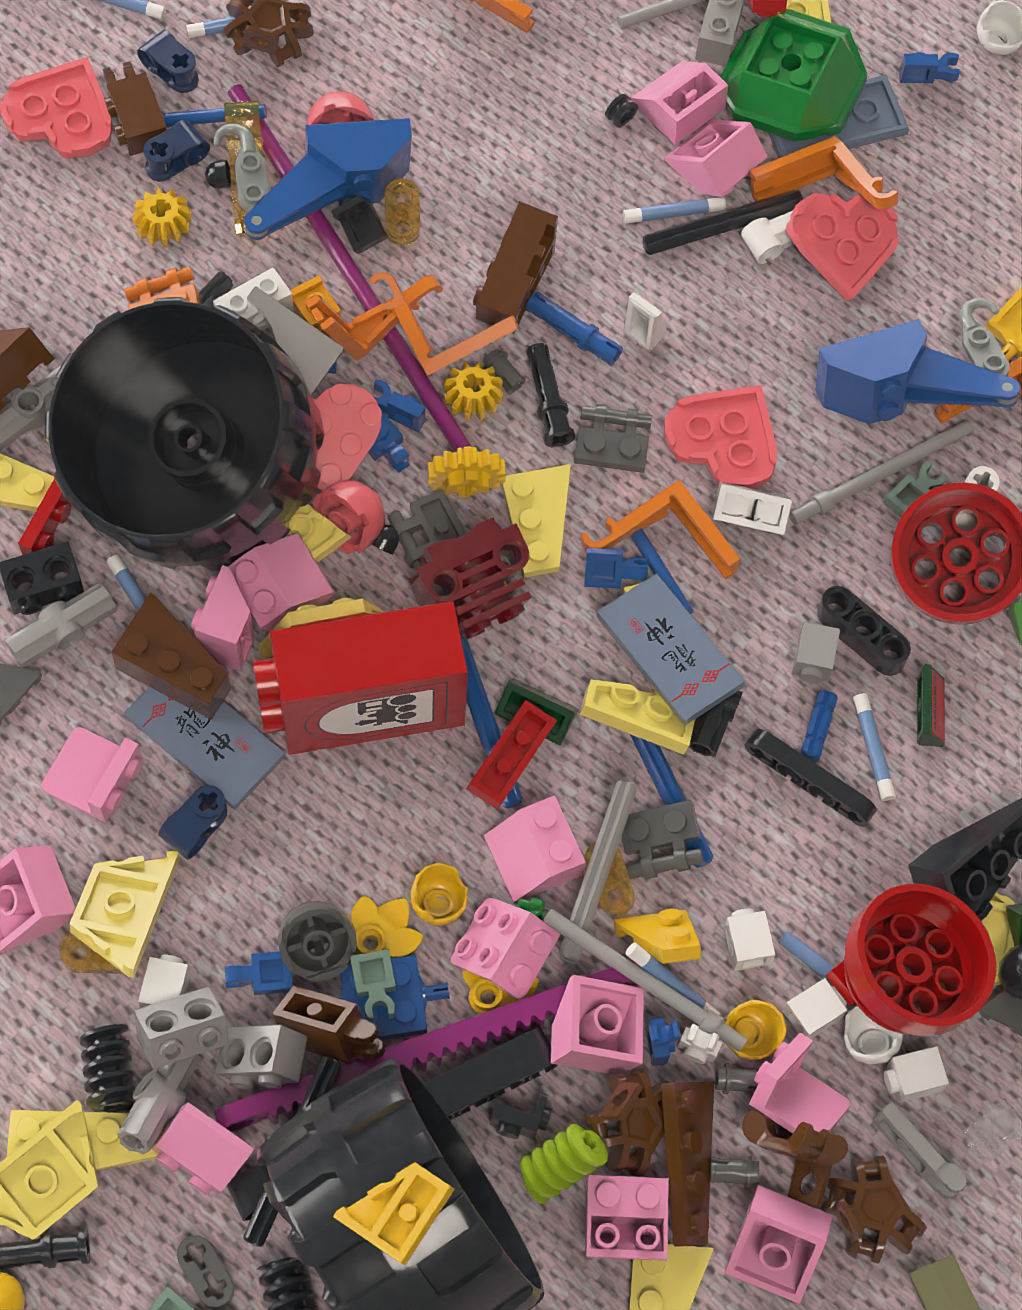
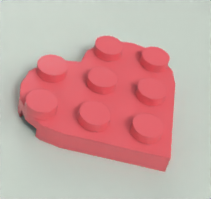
(61, 107)
(843, 239)
(350, 429)
(726, 433)

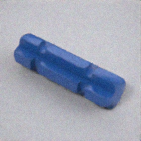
(819, 725)

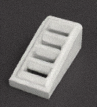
(644, 322)

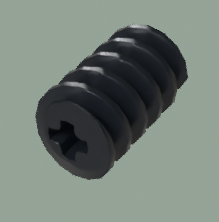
(105, 1068)
(286, 1285)

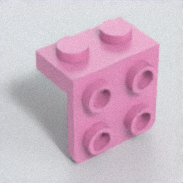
(93, 773)
(505, 946)
(792, 1094)

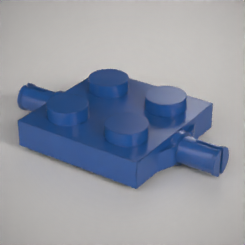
(409, 999)

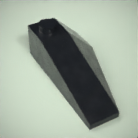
(975, 859)

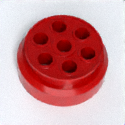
(939, 508)
(962, 961)

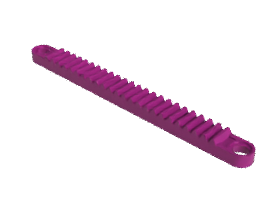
(414, 1052)

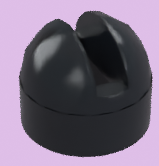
(218, 174)
(387, 540)

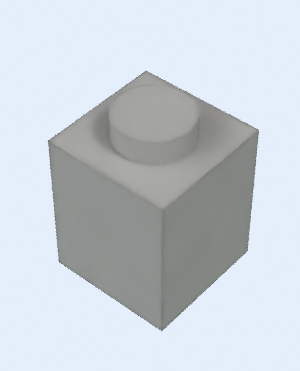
(815, 652)

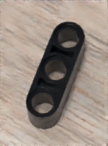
(859, 614)

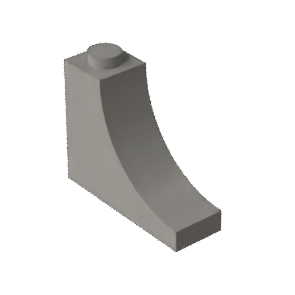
(306, 345)

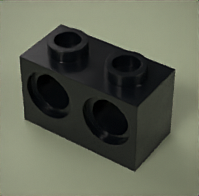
(39, 570)

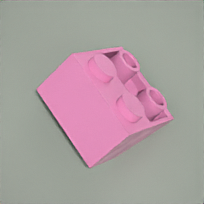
(683, 99)
(225, 621)
(626, 1217)

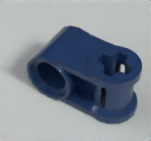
(170, 62)
(175, 147)
(191, 825)

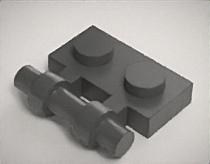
(613, 448)
(433, 517)
(659, 829)

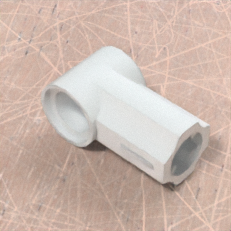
(767, 237)

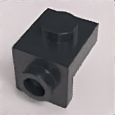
(360, 222)
(512, 1121)

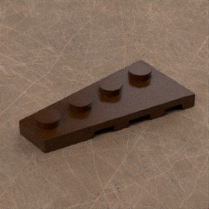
(689, 1152)

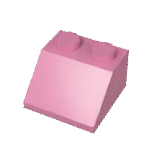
(718, 156)
(280, 580)
(535, 850)
(31, 896)
(599, 1026)
(201, 1150)
(779, 1244)

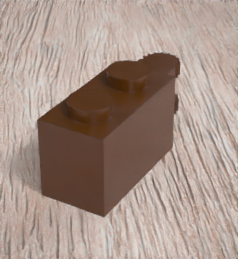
(134, 107)
(331, 1025)

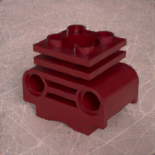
(475, 576)

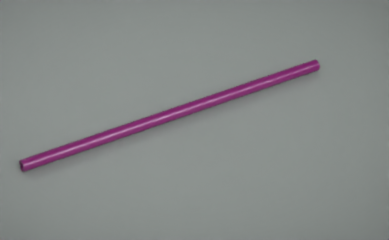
(363, 292)

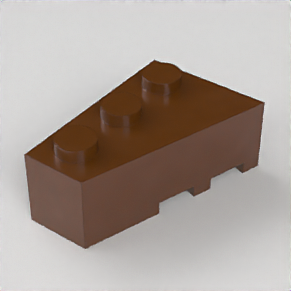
(517, 266)
(19, 356)
(170, 660)

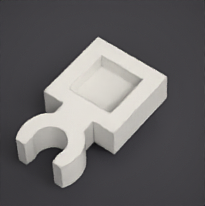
(699, 1045)

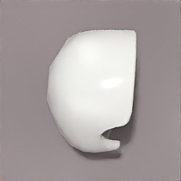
(1001, 20)
(882, 1042)

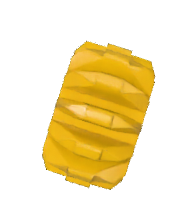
(151, 223)
(486, 390)

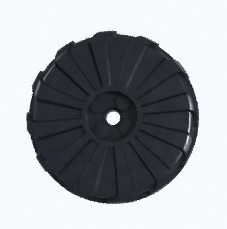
(139, 396)
(363, 1139)

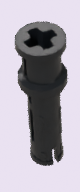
(552, 408)
(47, 1250)

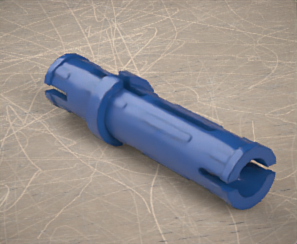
(584, 335)

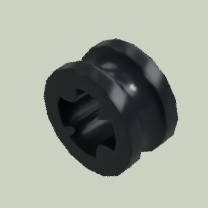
(621, 110)

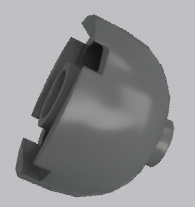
(316, 940)

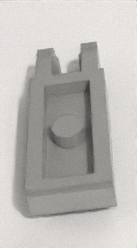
(920, 1151)

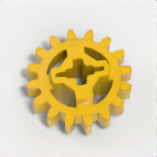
(466, 472)

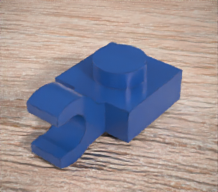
(926, 67)
(399, 408)
(389, 445)
(607, 568)
(266, 974)
(661, 1040)

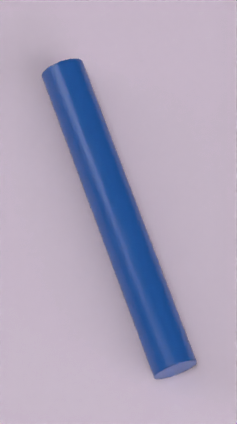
(203, 116)
(657, 566)

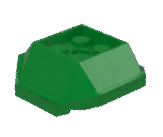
(798, 102)

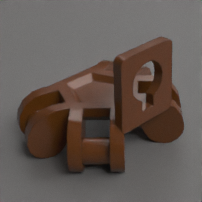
(267, 22)
(638, 1121)
(805, 1145)
(875, 1207)

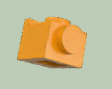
(305, 292)

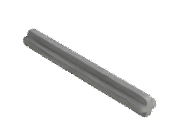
(599, 865)

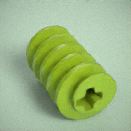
(562, 1162)

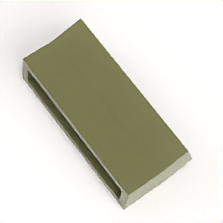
(943, 1286)

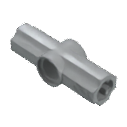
(13, 417)
(60, 625)
(157, 1101)

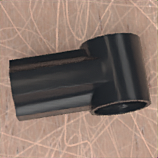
(711, 726)

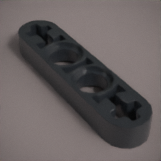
(811, 777)

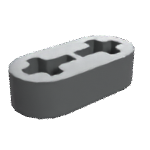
(196, 1276)

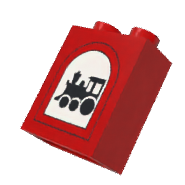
(364, 678)

